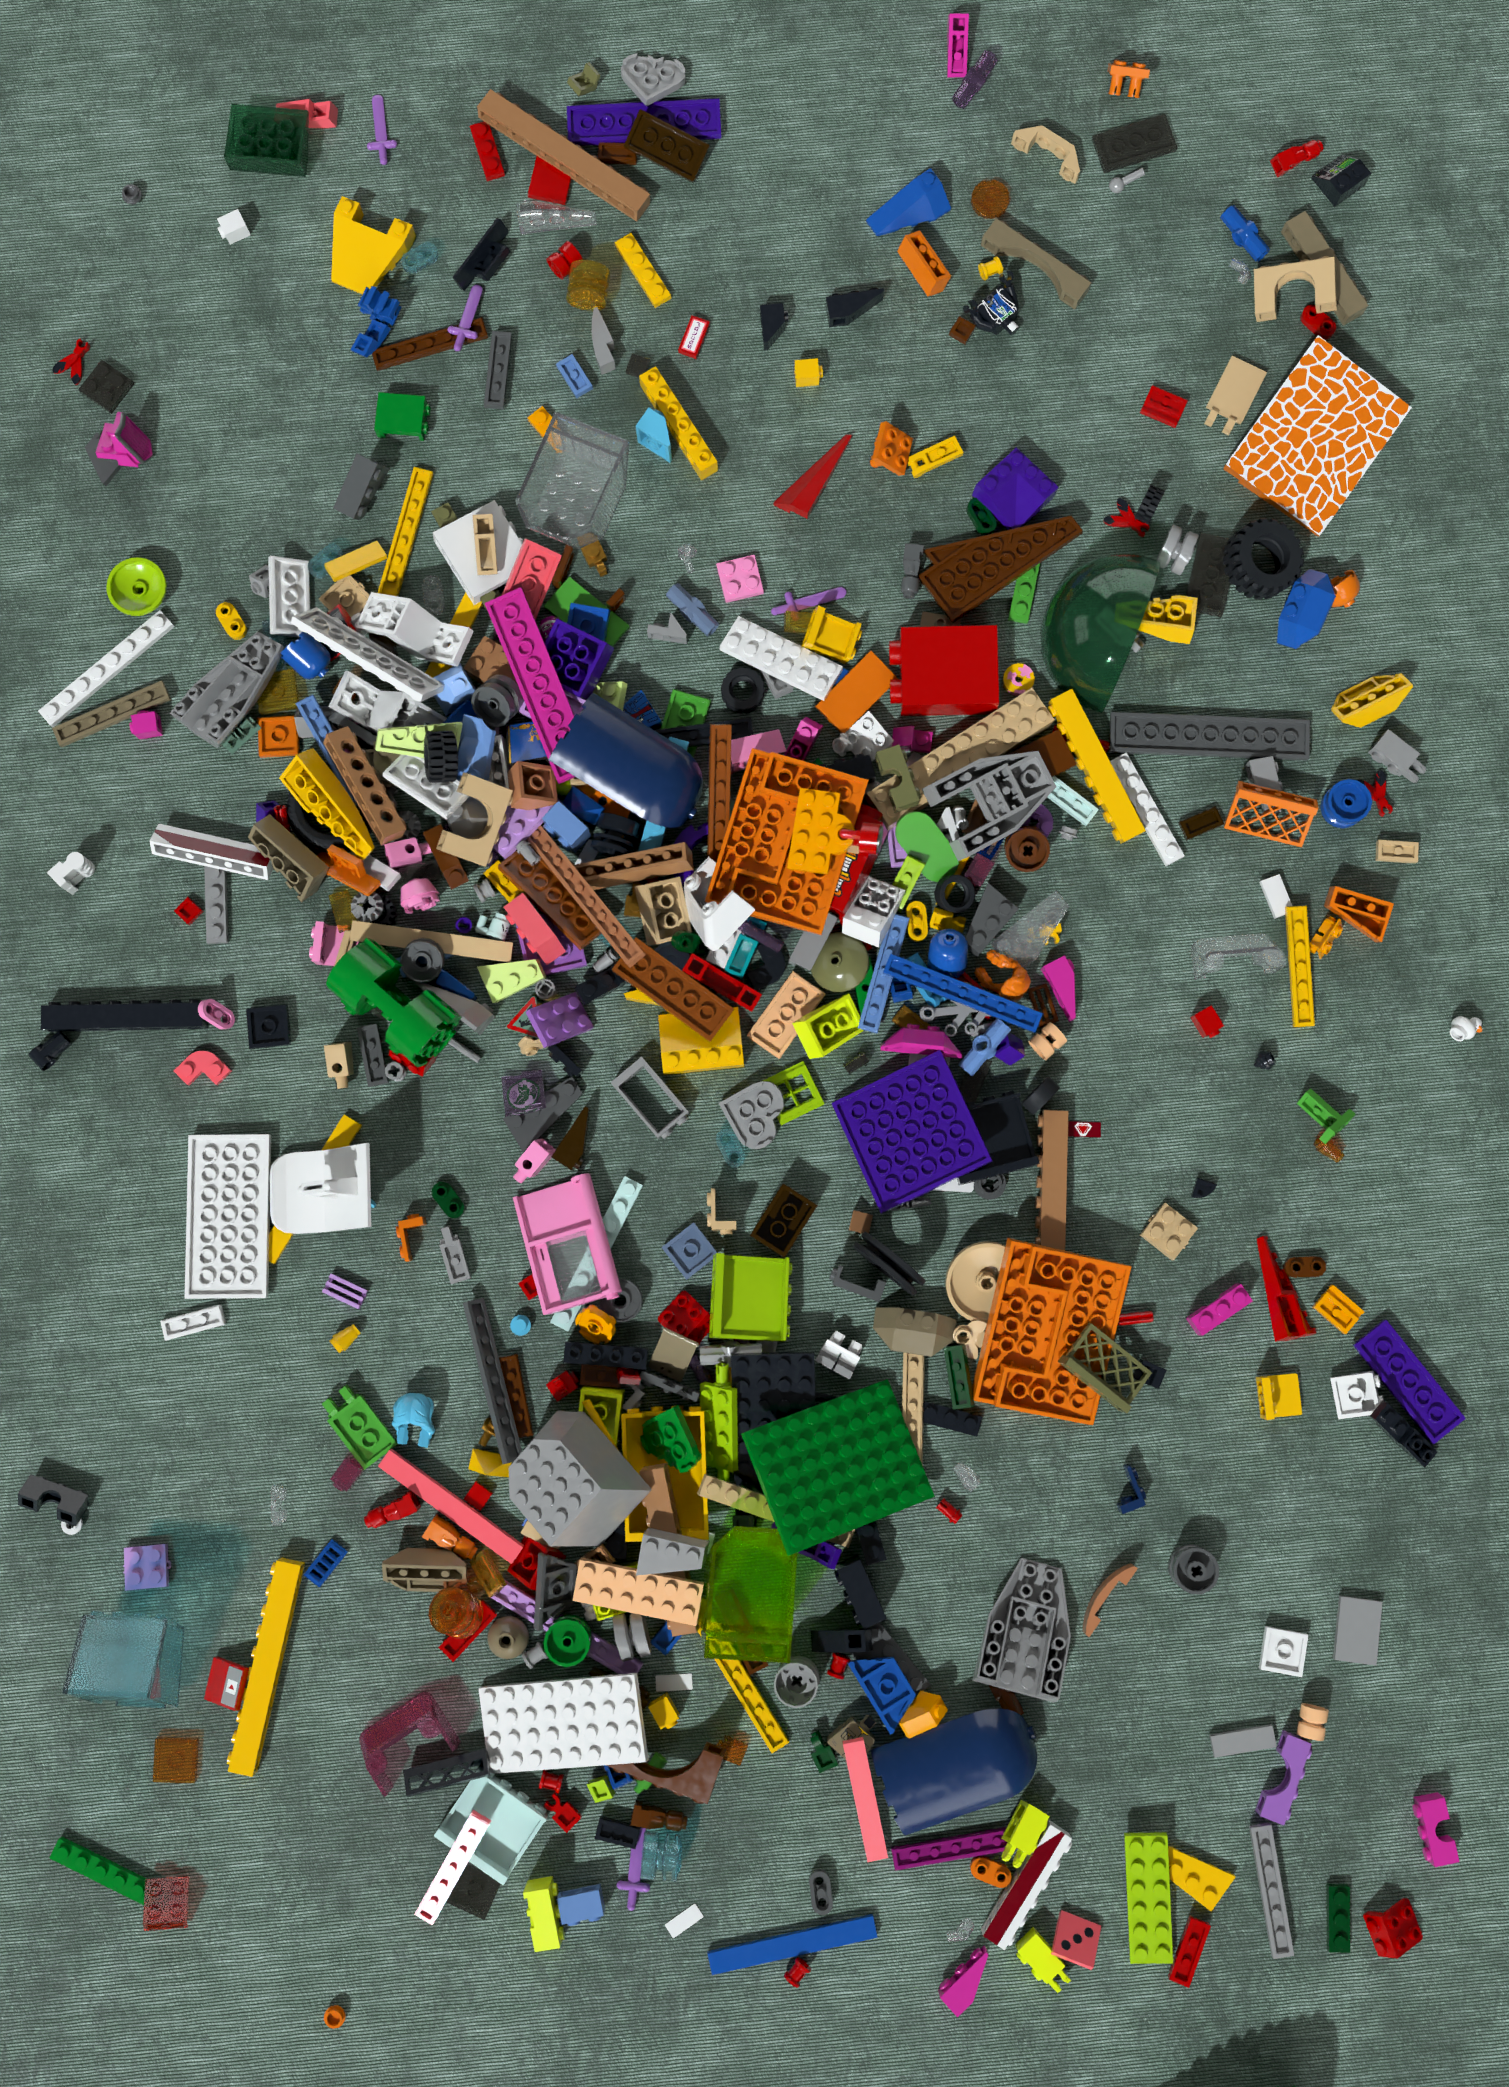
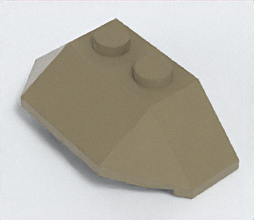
(913, 1330)
(424, 1569)

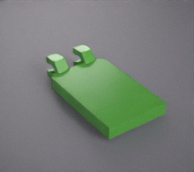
(359, 1427)

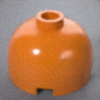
(1345, 589)

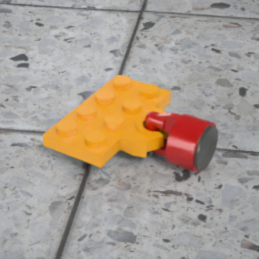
(824, 832)

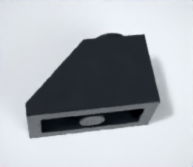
(772, 322)

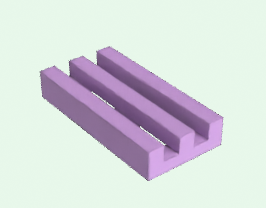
(329, 1284)

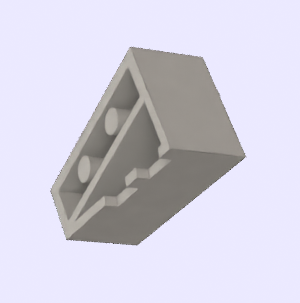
(670, 1552)

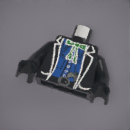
(997, 309)

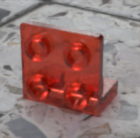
(166, 1903)

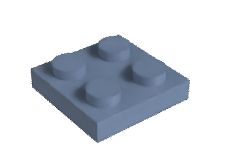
(689, 1251)

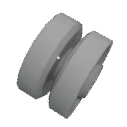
(1177, 550)
(629, 1635)

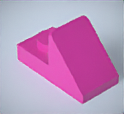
(912, 739)

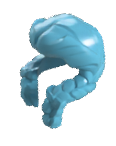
(417, 1410)

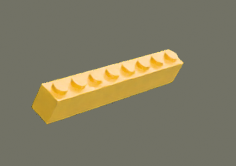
(1096, 766)

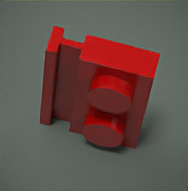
(1163, 406)

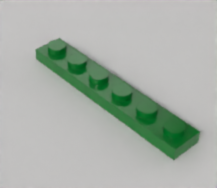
(99, 1869)

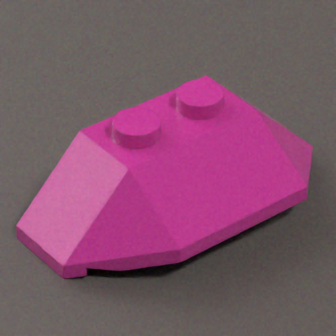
(920, 1041)

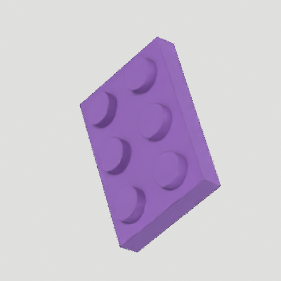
(559, 1019)

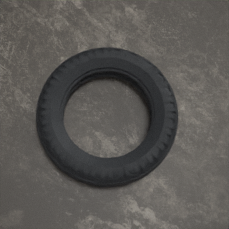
(310, 836)

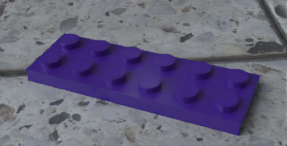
(1409, 1381)

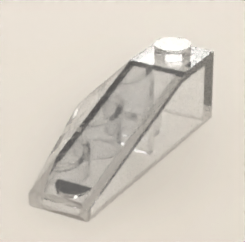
(543, 217)
(1030, 933)

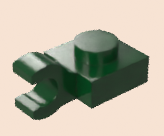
(823, 1754)

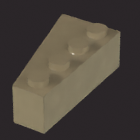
(289, 856)

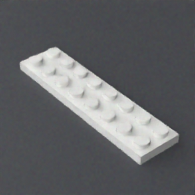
(367, 654)

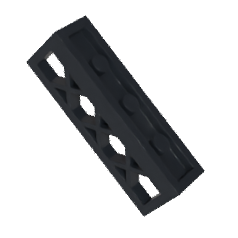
(445, 1767)

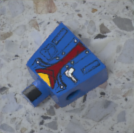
(642, 710)

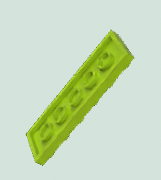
(1148, 1898)

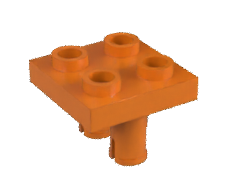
(1136, 72)
(891, 449)

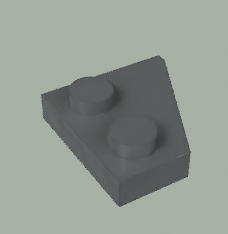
(105, 468)

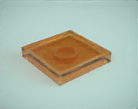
(175, 1760)

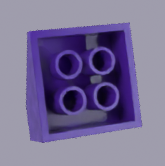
(1015, 490)
(577, 658)

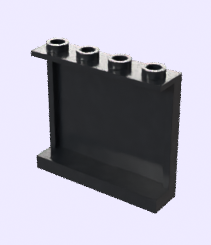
(1005, 1136)

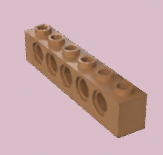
(345, 739)

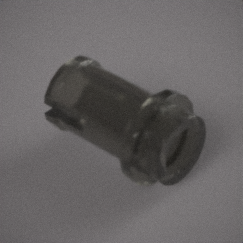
(856, 1062)

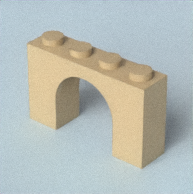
(1269, 280)
(495, 800)

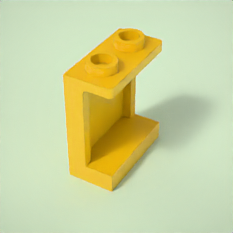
(831, 636)

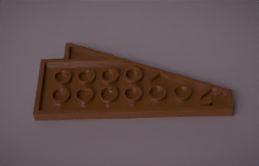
(979, 567)

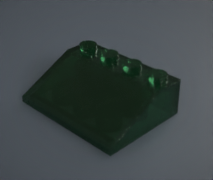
(267, 140)

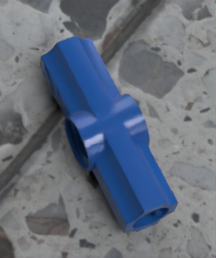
(1245, 233)

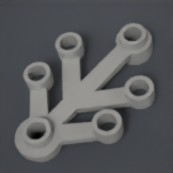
(962, 1011)

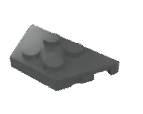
(553, 1588)

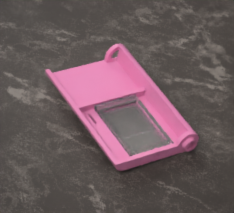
(575, 1250)

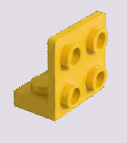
(1278, 1396)

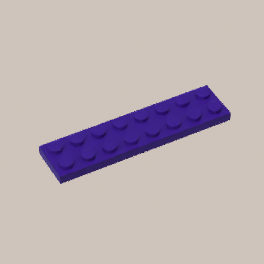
(614, 121)

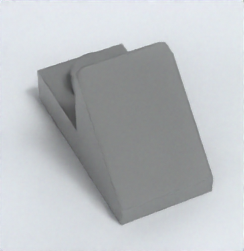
(672, 633)

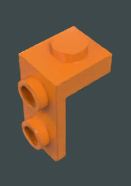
(401, 1230)

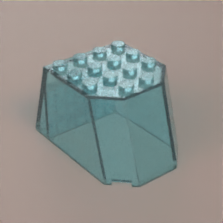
(127, 1660)

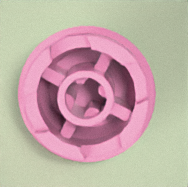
(418, 895)

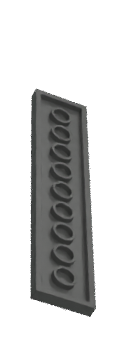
(1209, 736)

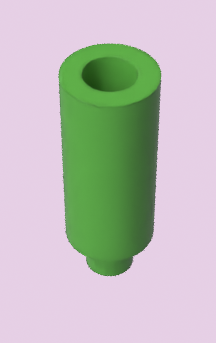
(656, 1761)

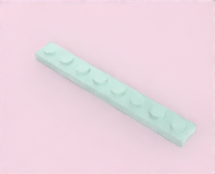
(613, 1222)

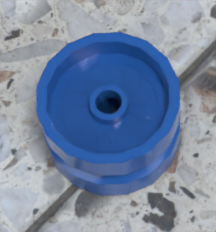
(1357, 805)

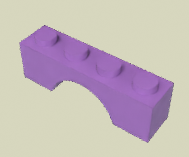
(1276, 1802)

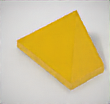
(488, 1463)

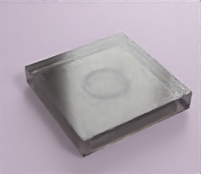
(474, 1891)

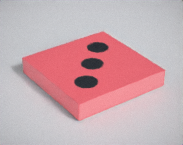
(1076, 1940)

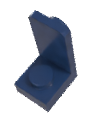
(1131, 1503)

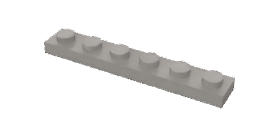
(1271, 1890)

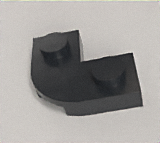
(770, 972)

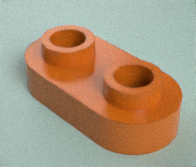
(991, 1871)

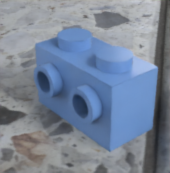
(581, 1904)

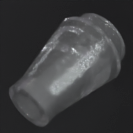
(967, 1476)

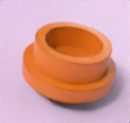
(334, 2016)

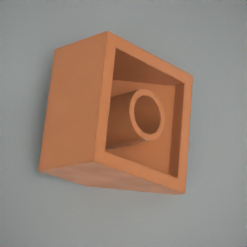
(532, 785)

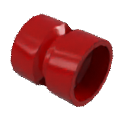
(561, 261)

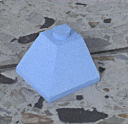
(456, 690)

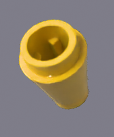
(344, 1338)

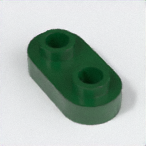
(980, 518)
(691, 944)
(448, 1199)

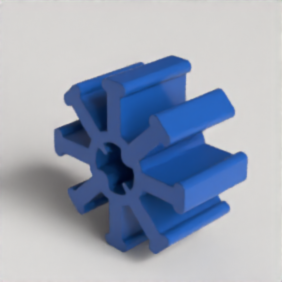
(379, 306)

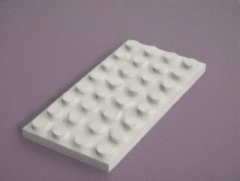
(228, 1216)
(563, 1723)

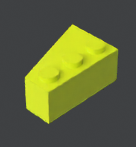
(544, 1913)

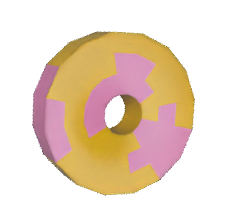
(1018, 670)

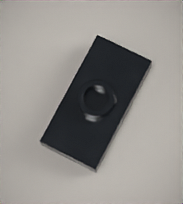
(617, 1832)

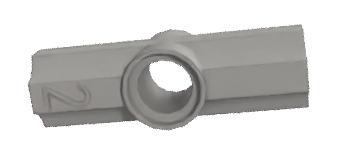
(722, 1353)

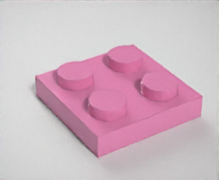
(739, 578)

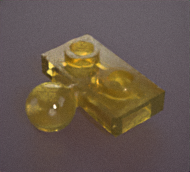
(487, 1575)

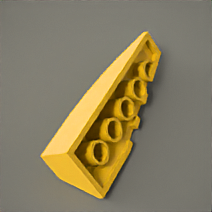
(324, 795)

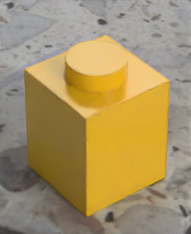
(807, 372)
(664, 1711)

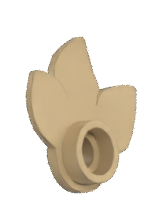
(529, 1045)
(973, 1339)

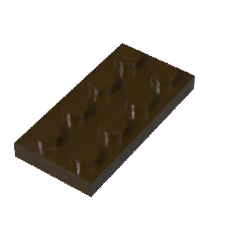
(666, 146)

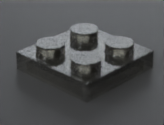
(106, 386)

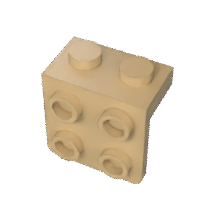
(724, 1227)

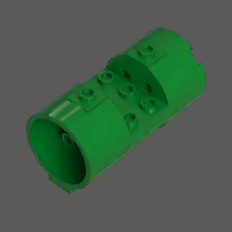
(367, 980)

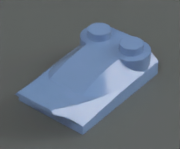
(475, 748)

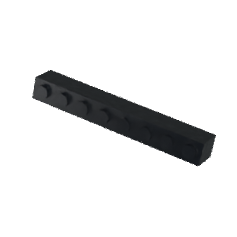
(121, 1017)

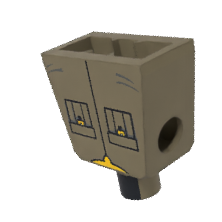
(850, 1730)

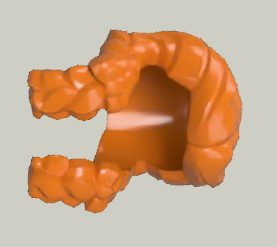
(1014, 987)

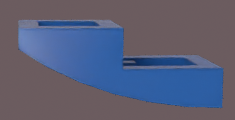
(374, 336)

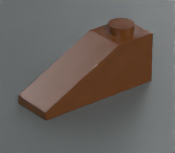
(449, 864)

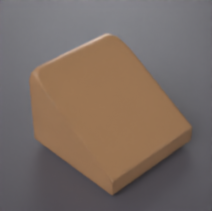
(860, 1222)

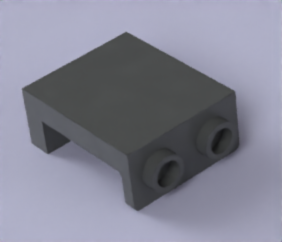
(874, 1294)

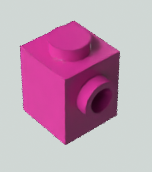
(146, 725)

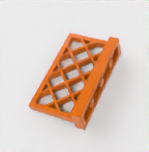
(1275, 798)

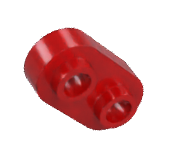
(1317, 322)

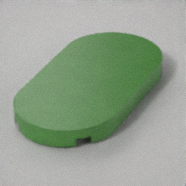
(926, 842)

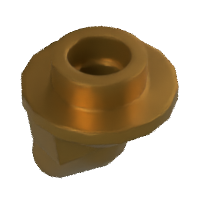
(488, 1431)

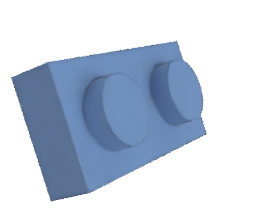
(574, 376)

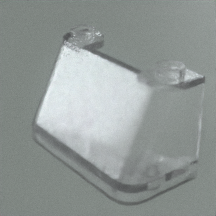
(1210, 952)

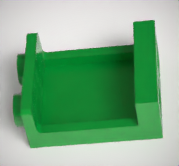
(401, 415)

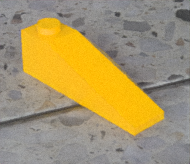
(1170, 618)

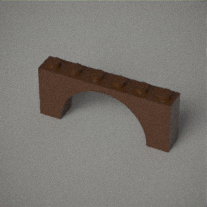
(692, 1780)

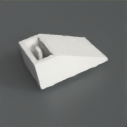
(872, 911)

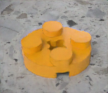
(605, 1324)

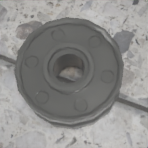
(422, 972)
(633, 1302)

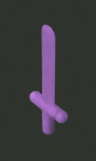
(380, 130)
(467, 318)
(809, 601)
(633, 1883)

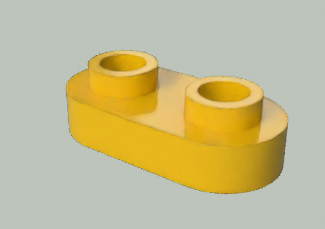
(230, 620)
(917, 921)

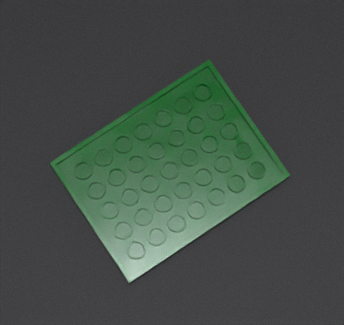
(837, 1466)

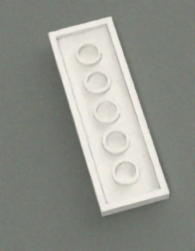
(781, 658)

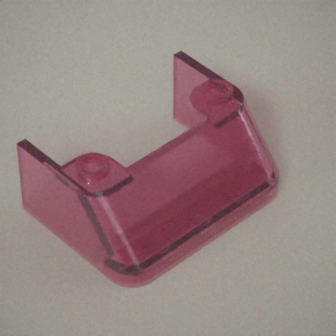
(419, 1713)

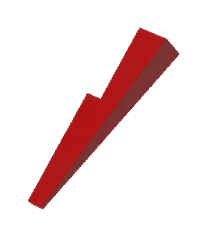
(806, 490)
(1286, 1315)

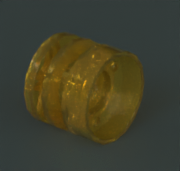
(588, 285)

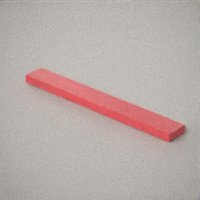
(451, 1506)

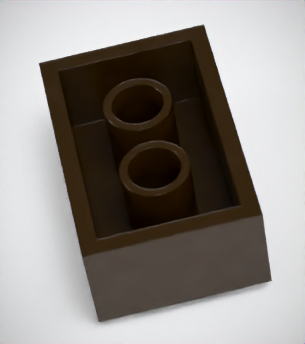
(783, 1220)

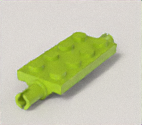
(721, 1427)

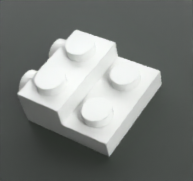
(1356, 1394)

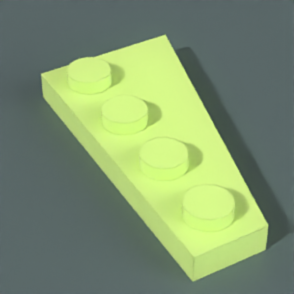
(410, 739)

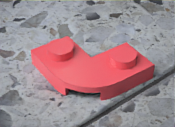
(202, 1062)

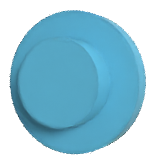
(520, 1325)

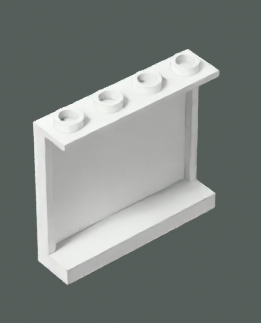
(458, 548)

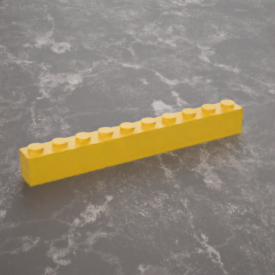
(266, 1667)

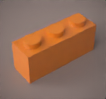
(924, 263)

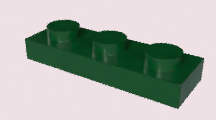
(959, 1377)
(1338, 1918)

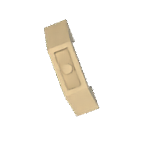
(1046, 139)

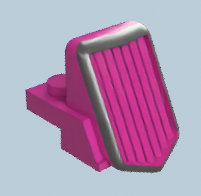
(124, 442)

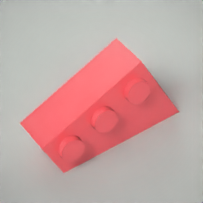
(534, 928)

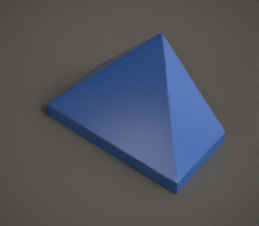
(583, 806)

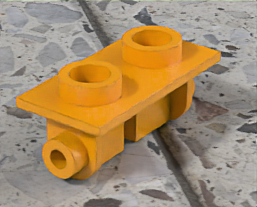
(1331, 930)

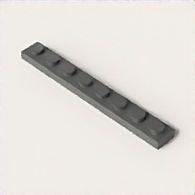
(492, 1380)

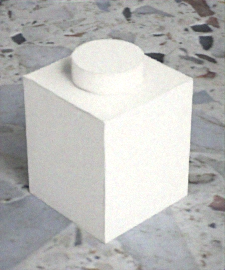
(233, 227)

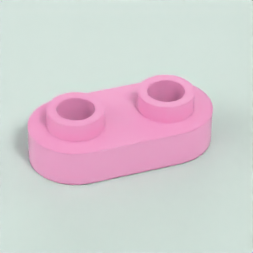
(214, 1014)

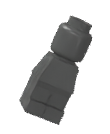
(912, 567)

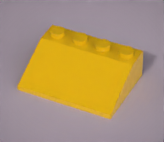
(689, 1052)

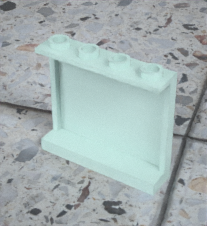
(511, 1826)

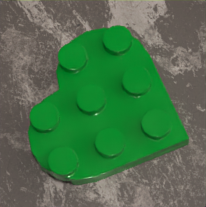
(670, 1439)

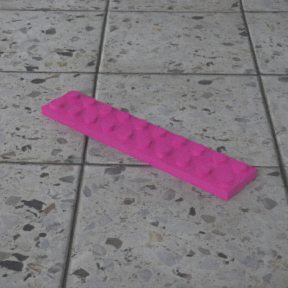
(532, 671)

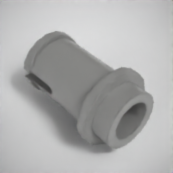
(530, 855)
(605, 961)

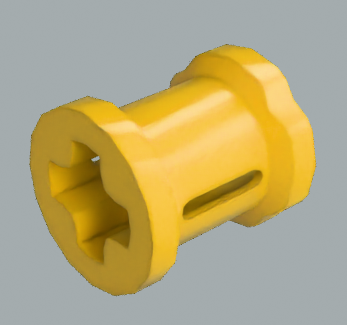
(990, 268)

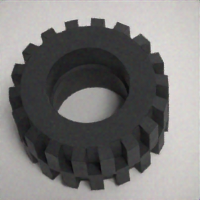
(440, 756)

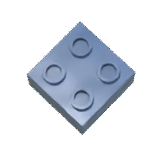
(566, 827)

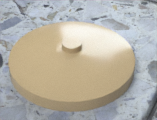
(973, 1279)

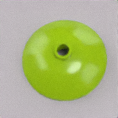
(128, 579)

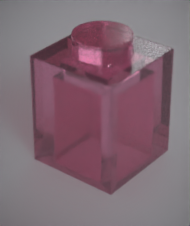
(979, 870)
(347, 1474)

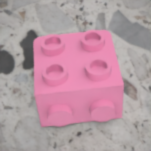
(325, 944)

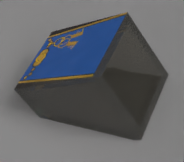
(525, 744)

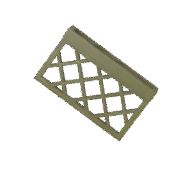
(1099, 1384)

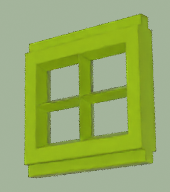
(799, 1109)

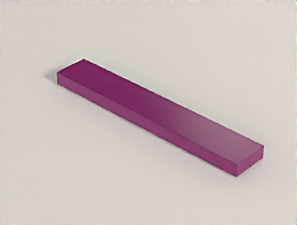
(948, 1848)

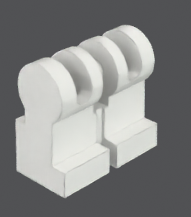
(72, 871)

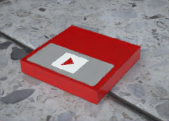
(226, 1683)

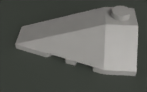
(472, 1013)

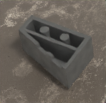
(989, 919)

